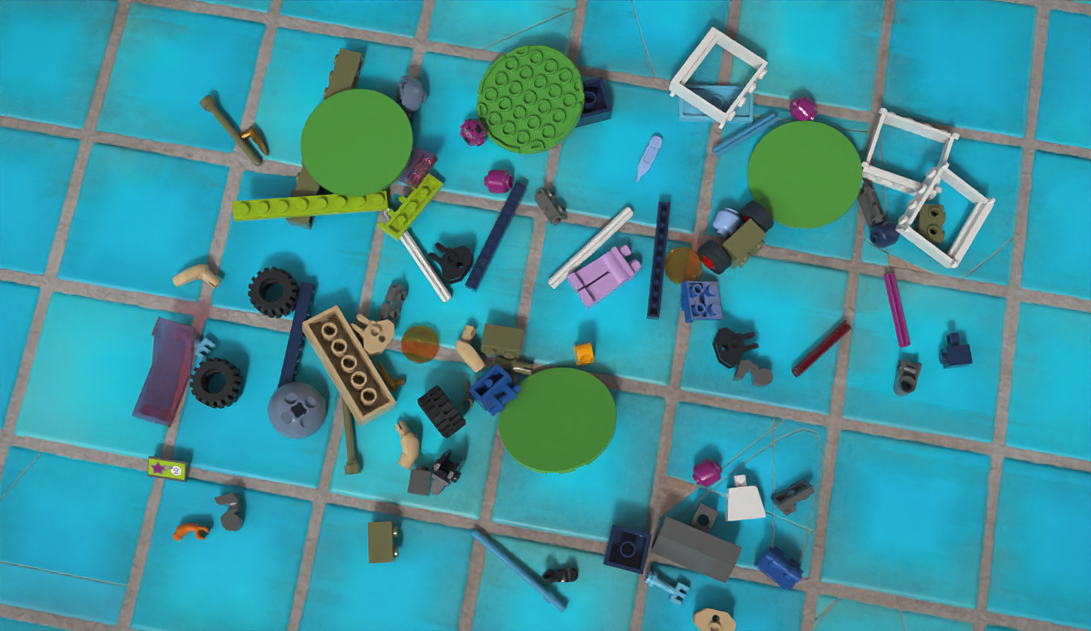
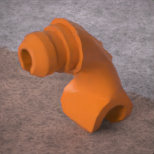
(184, 529)

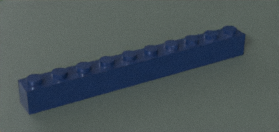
(495, 237)
(658, 261)
(297, 336)

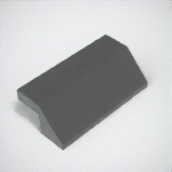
(696, 549)

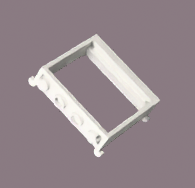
(715, 36)
(896, 181)
(969, 229)

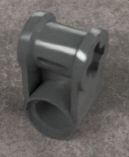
(907, 373)

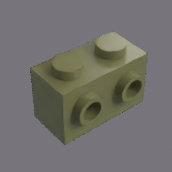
(930, 222)
(501, 341)
(382, 542)

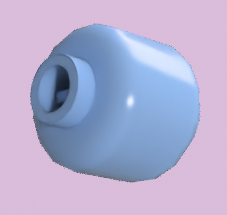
(726, 222)

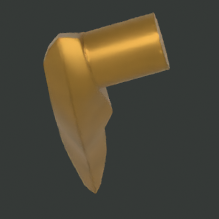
(252, 132)
(392, 384)

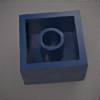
(596, 103)
(627, 549)

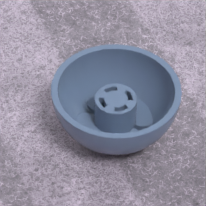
(288, 422)

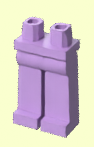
(603, 276)

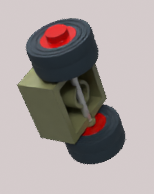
(741, 244)

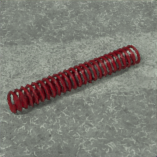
(831, 341)

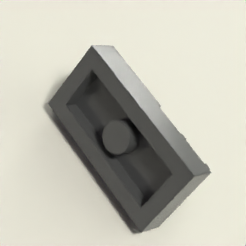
(786, 499)

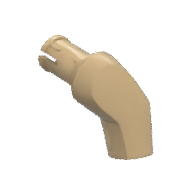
(197, 272)
(466, 350)
(409, 445)

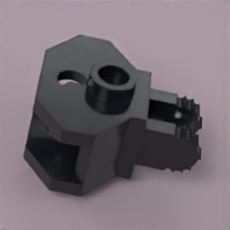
(452, 261)
(733, 345)
(445, 472)

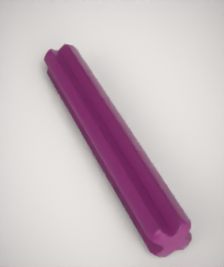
(897, 310)

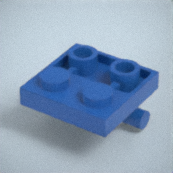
(700, 301)

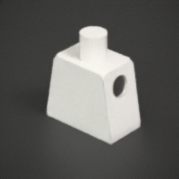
(743, 501)

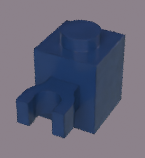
(956, 354)

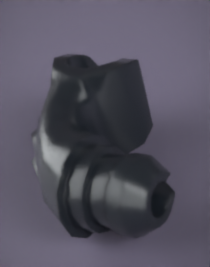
(560, 575)

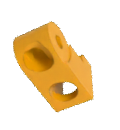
(583, 354)

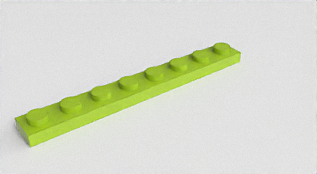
(307, 206)

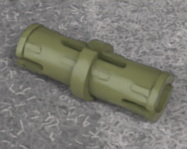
(514, 365)

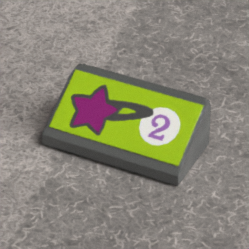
(168, 469)

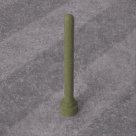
(209, 104)
(352, 466)

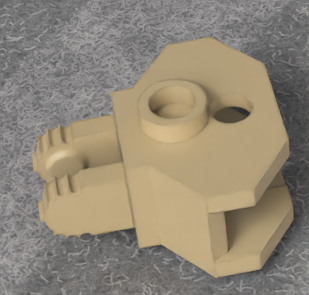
(373, 333)
(704, 622)

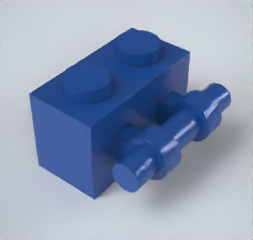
(492, 387)
(779, 568)

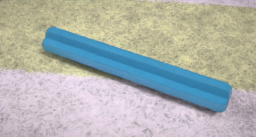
(744, 134)

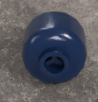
(884, 234)

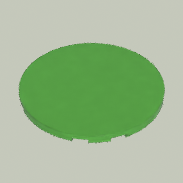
(530, 99)
(357, 142)
(805, 174)
(558, 421)

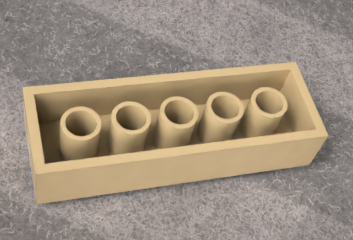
(348, 365)

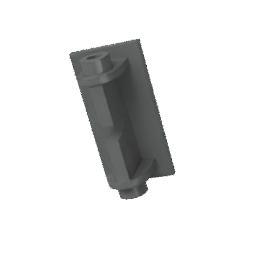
(870, 207)
(555, 211)
(396, 295)

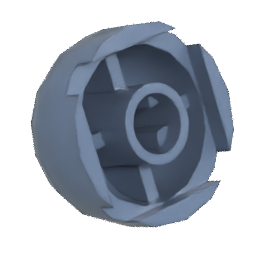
(410, 94)

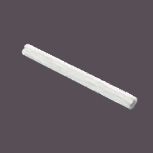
(590, 247)
(423, 264)

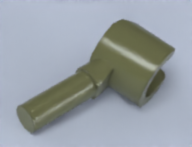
(467, 395)

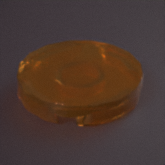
(682, 265)
(420, 344)

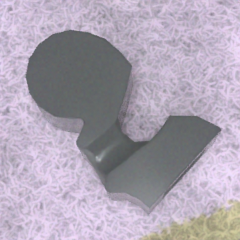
(759, 378)
(231, 520)

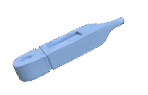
(648, 156)

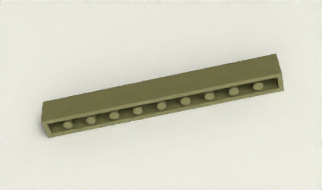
(343, 77)

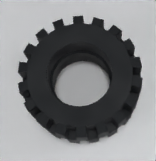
(263, 282)
(206, 372)
(441, 411)

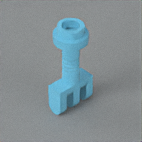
(201, 346)
(652, 579)

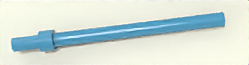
(549, 595)

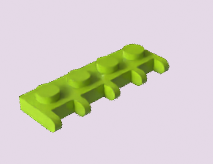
(411, 207)

